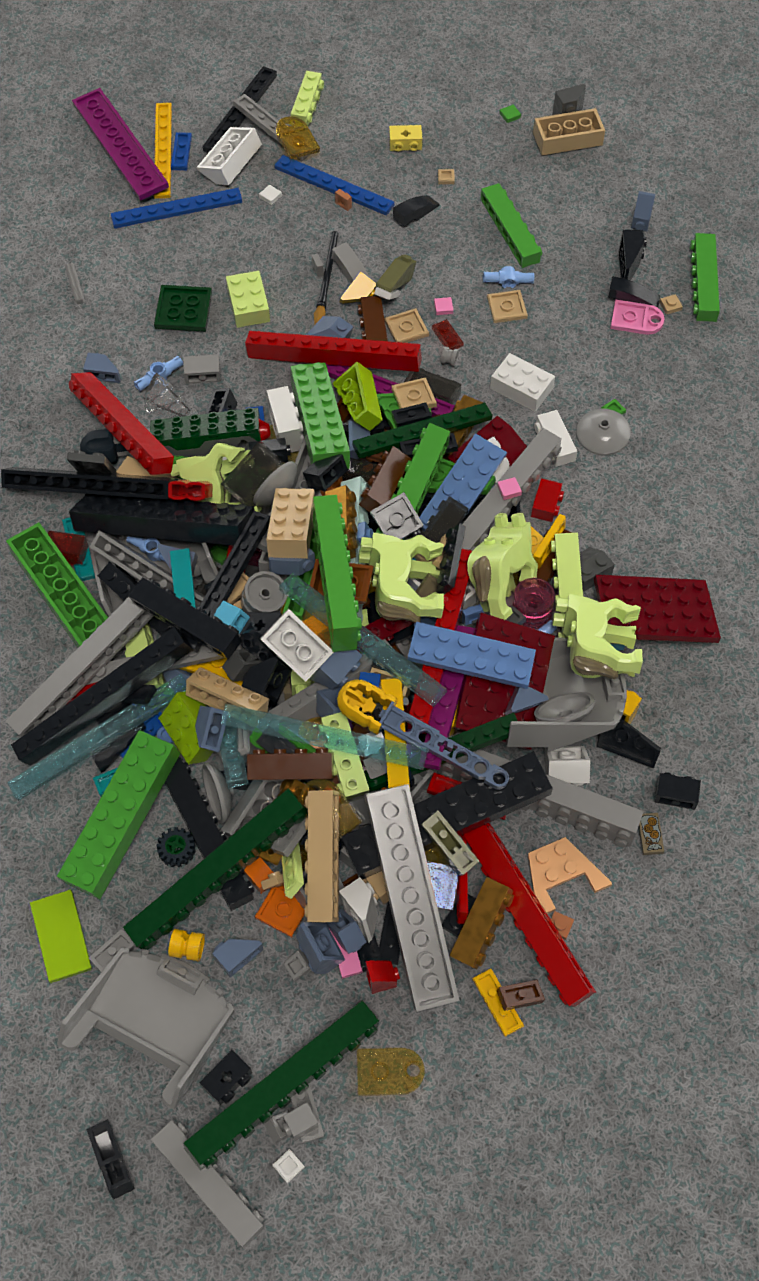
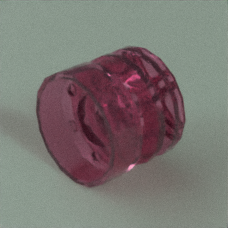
(535, 601)

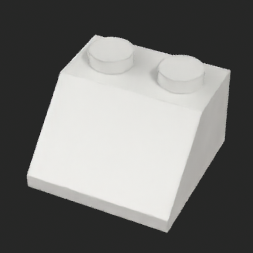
(569, 764)
(361, 906)

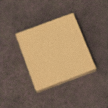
(507, 306)
(406, 326)
(414, 393)

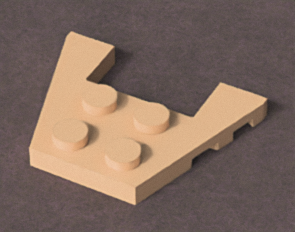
(558, 864)

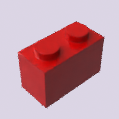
(547, 499)

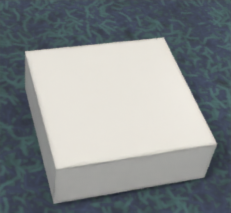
(270, 194)
(288, 1166)

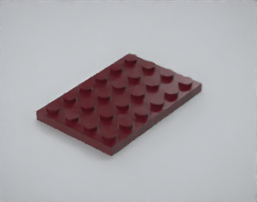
(669, 607)
(487, 699)

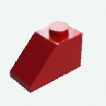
(381, 975)

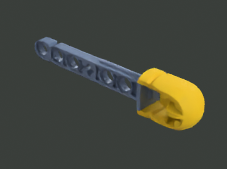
(351, 698)

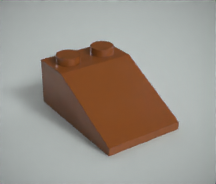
(361, 577)

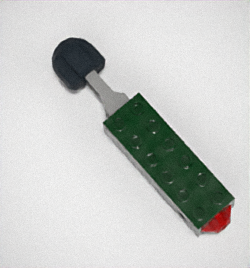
(188, 434)

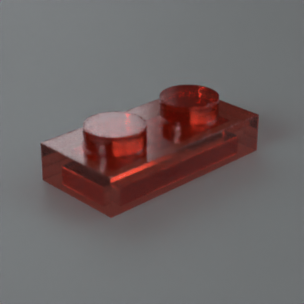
(447, 335)

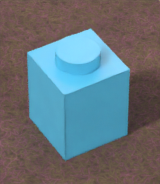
(231, 616)

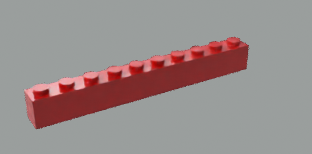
(334, 350)
(121, 423)
(451, 615)
(531, 917)

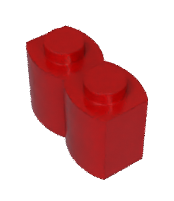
(190, 490)

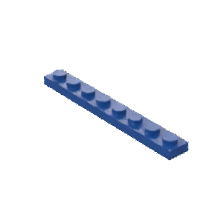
(332, 184)
(176, 207)

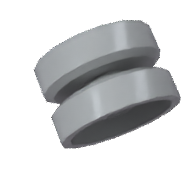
(263, 593)

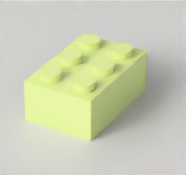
(248, 299)

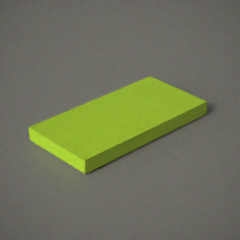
(60, 936)

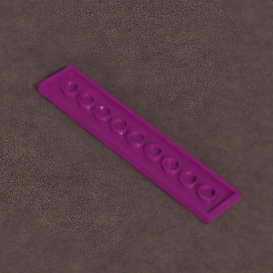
(120, 144)

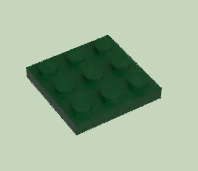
(183, 308)

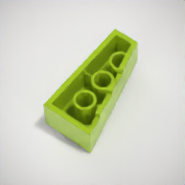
(360, 395)

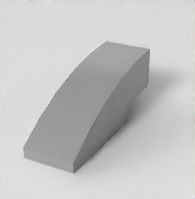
(348, 262)

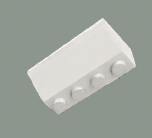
(230, 155)

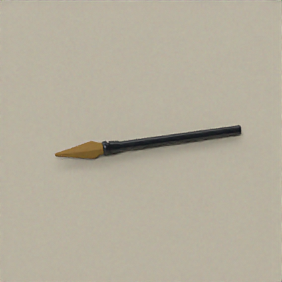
(321, 304)

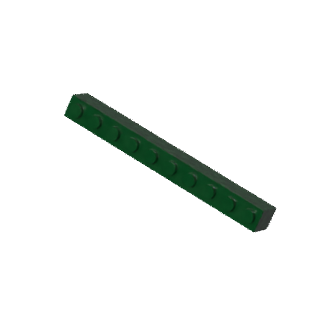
(215, 870)
(280, 1085)

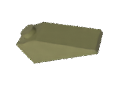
(397, 273)
(449, 844)

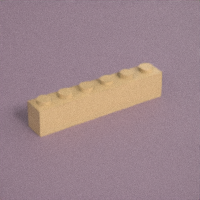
(323, 856)

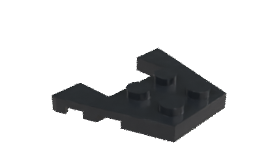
(109, 754)

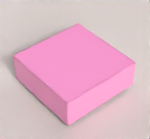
(443, 306)
(509, 488)

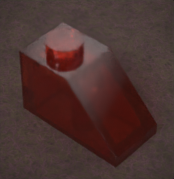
(71, 546)

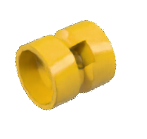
(186, 945)

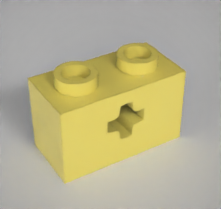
(405, 137)

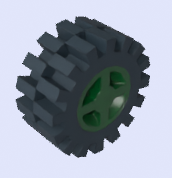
(171, 842)

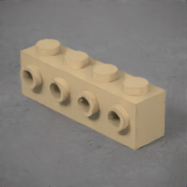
(218, 691)

